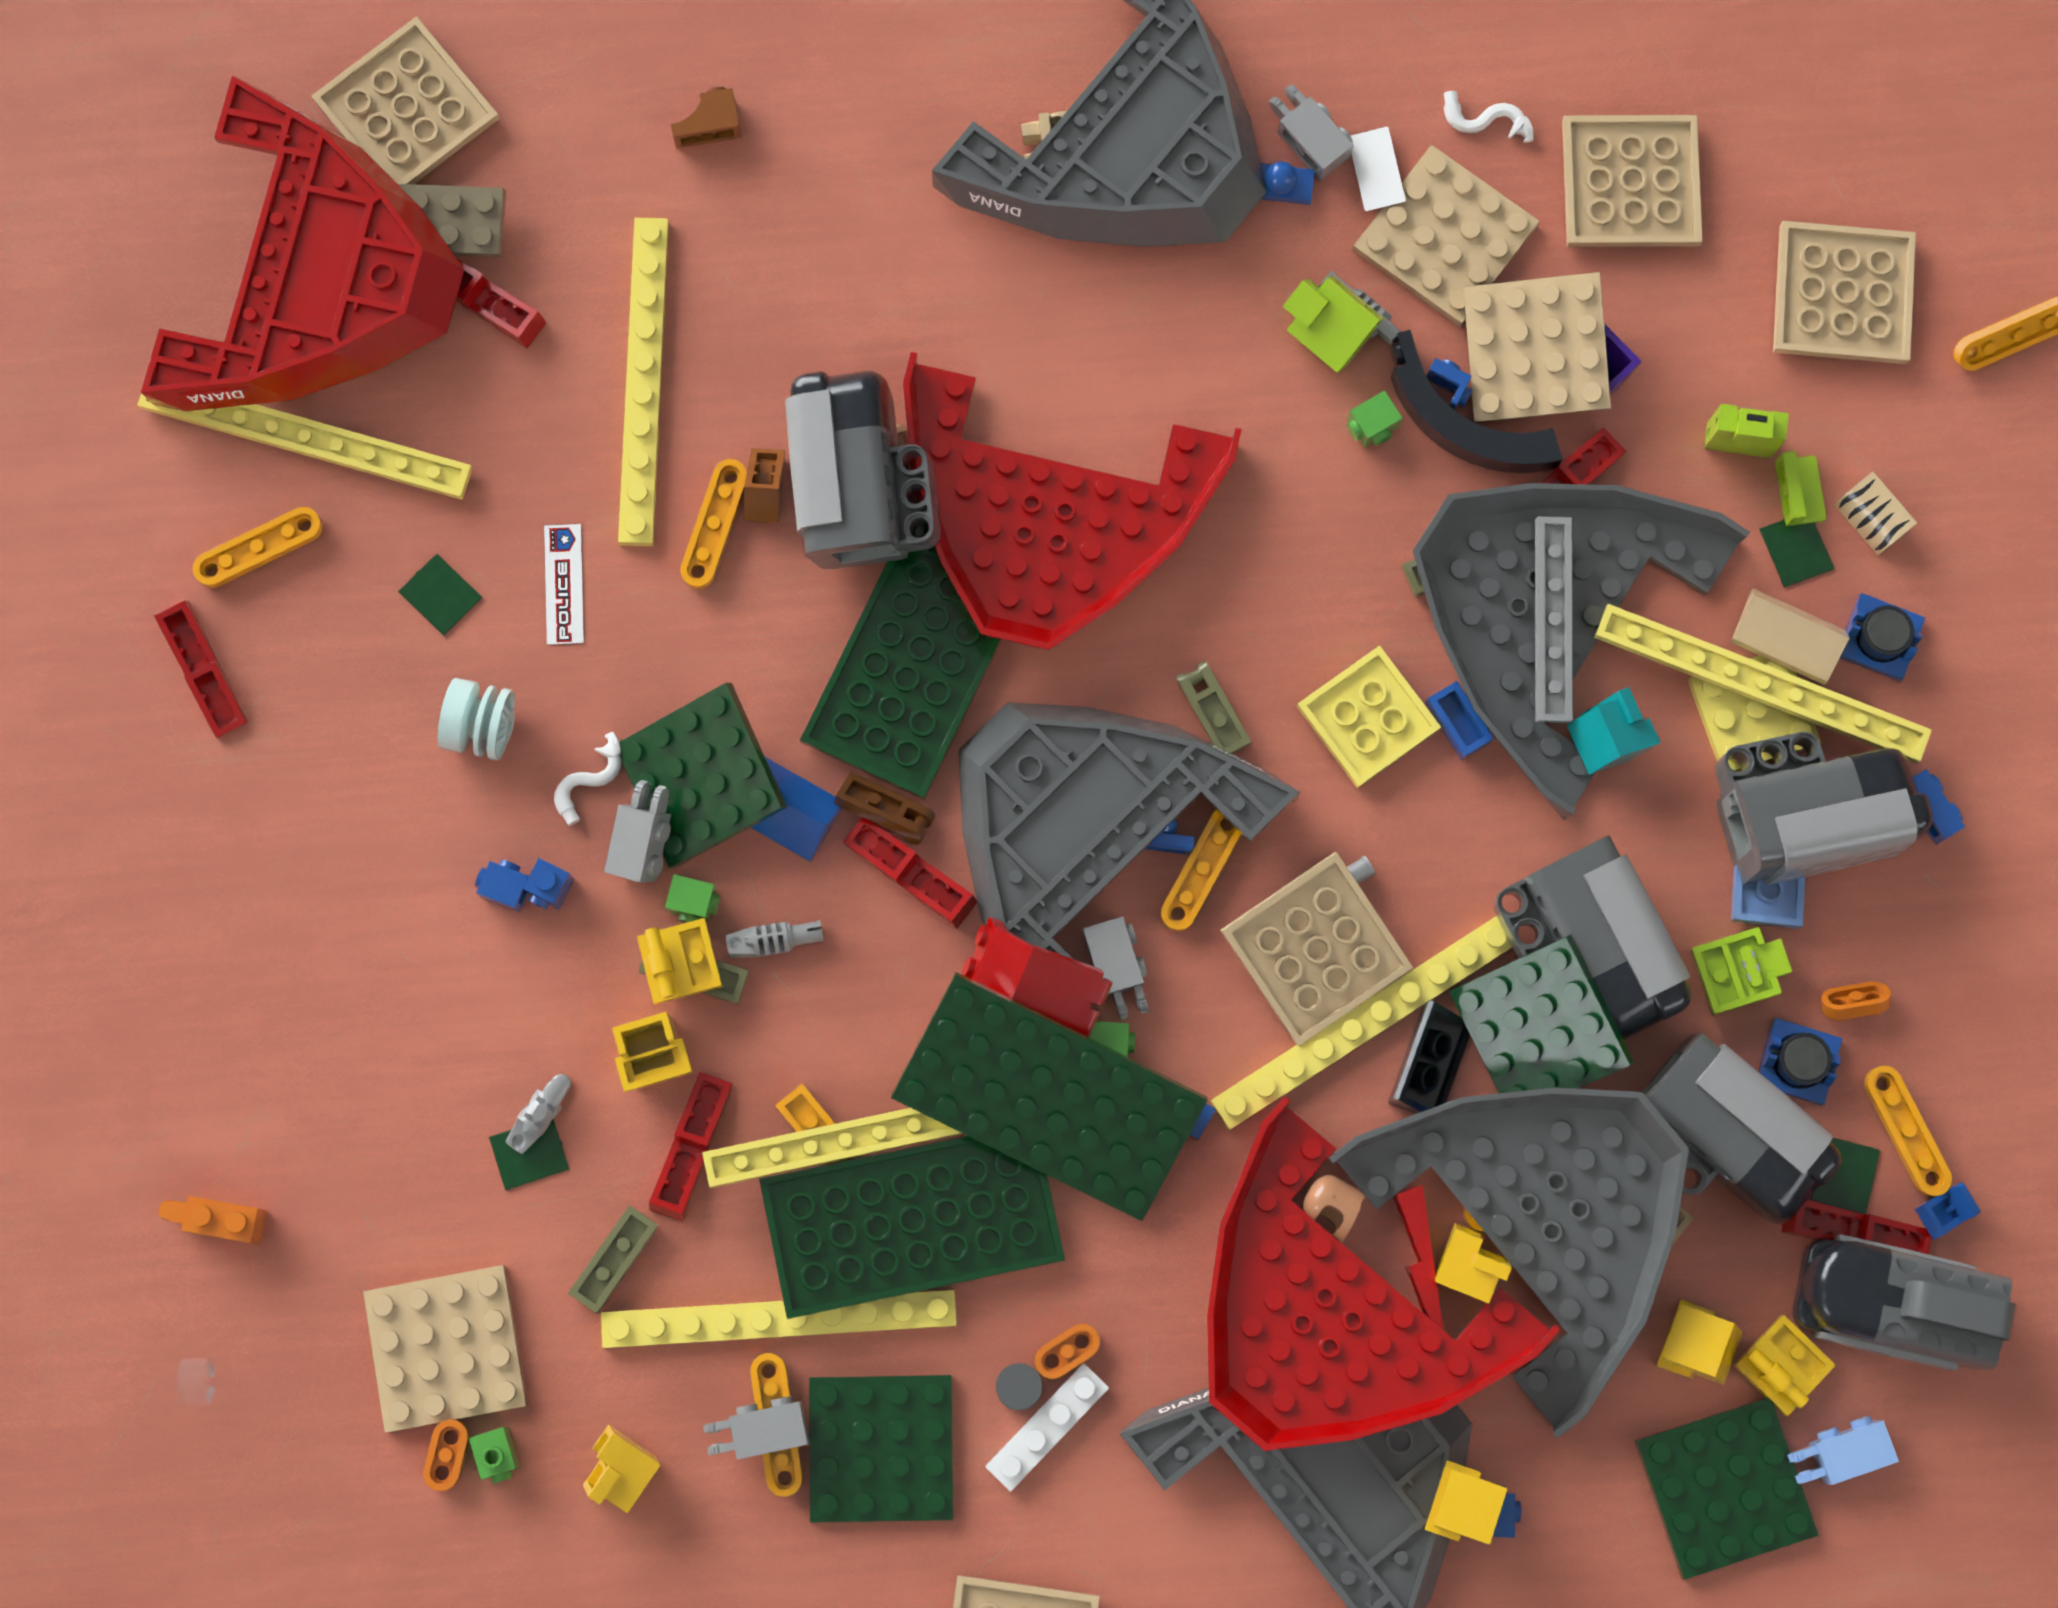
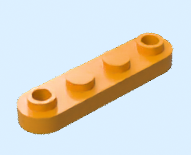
(2008, 336)
(713, 524)
(257, 547)
(1199, 873)
(1908, 1131)
(764, 1391)

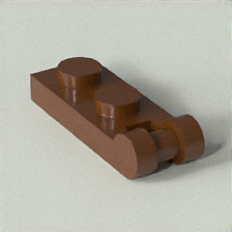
(885, 807)

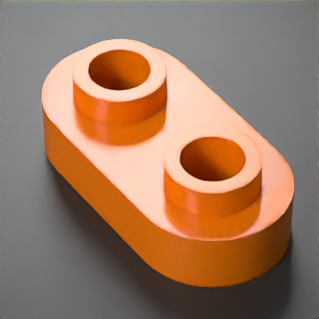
(1856, 1000)
(1066, 1350)
(446, 1454)

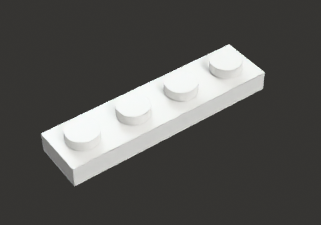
(1047, 1427)

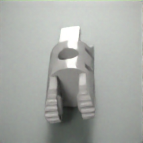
(537, 1115)

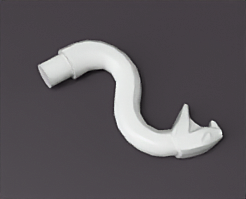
(1454, 117)
(562, 795)

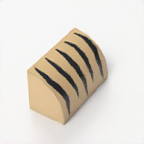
(1875, 513)

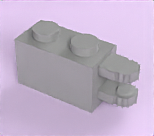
(1312, 133)
(640, 835)
(1112, 951)
(762, 1430)

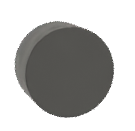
(1019, 1386)

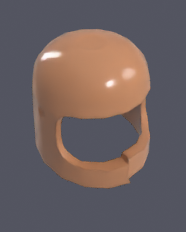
(1335, 1201)

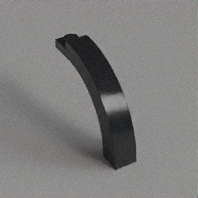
(1457, 434)

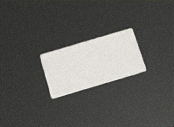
(1377, 169)

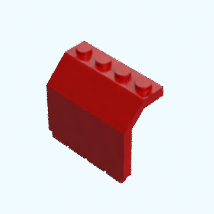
(1037, 977)

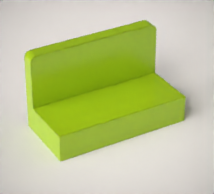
(1800, 489)

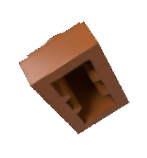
(711, 121)
(764, 485)

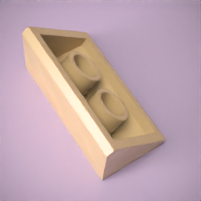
(1789, 636)

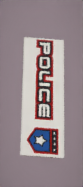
(563, 584)

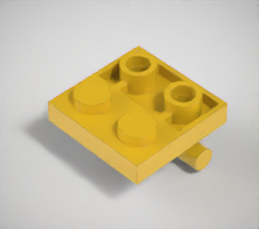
(679, 961)
(1784, 1365)

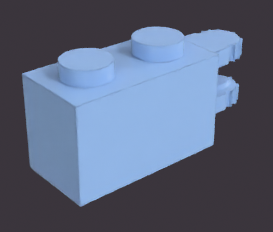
(1847, 1452)

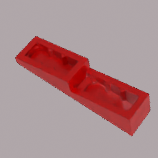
(499, 307)
(1588, 460)
(201, 668)
(911, 872)
(691, 1138)
(1825, 1221)
(1422, 1275)

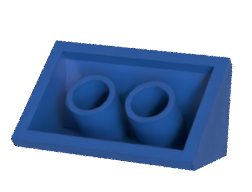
(807, 815)

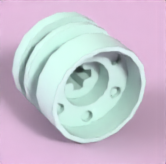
(469, 718)

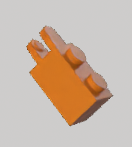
(216, 1218)

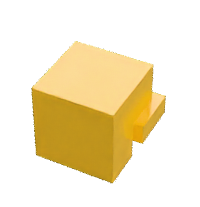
(649, 1052)
(1469, 1267)
(1699, 1344)
(621, 1471)
(1465, 1505)

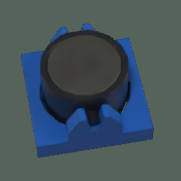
(1882, 635)
(1800, 1060)

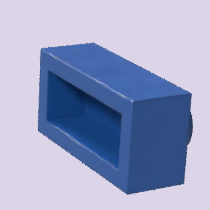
(1459, 720)
(1946, 815)

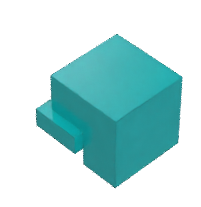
(1612, 732)

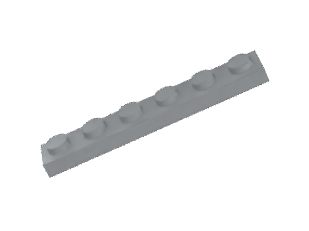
(1553, 620)

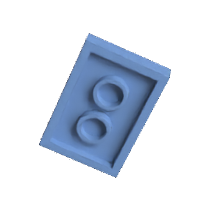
(1770, 904)

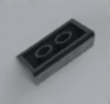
(1430, 1059)

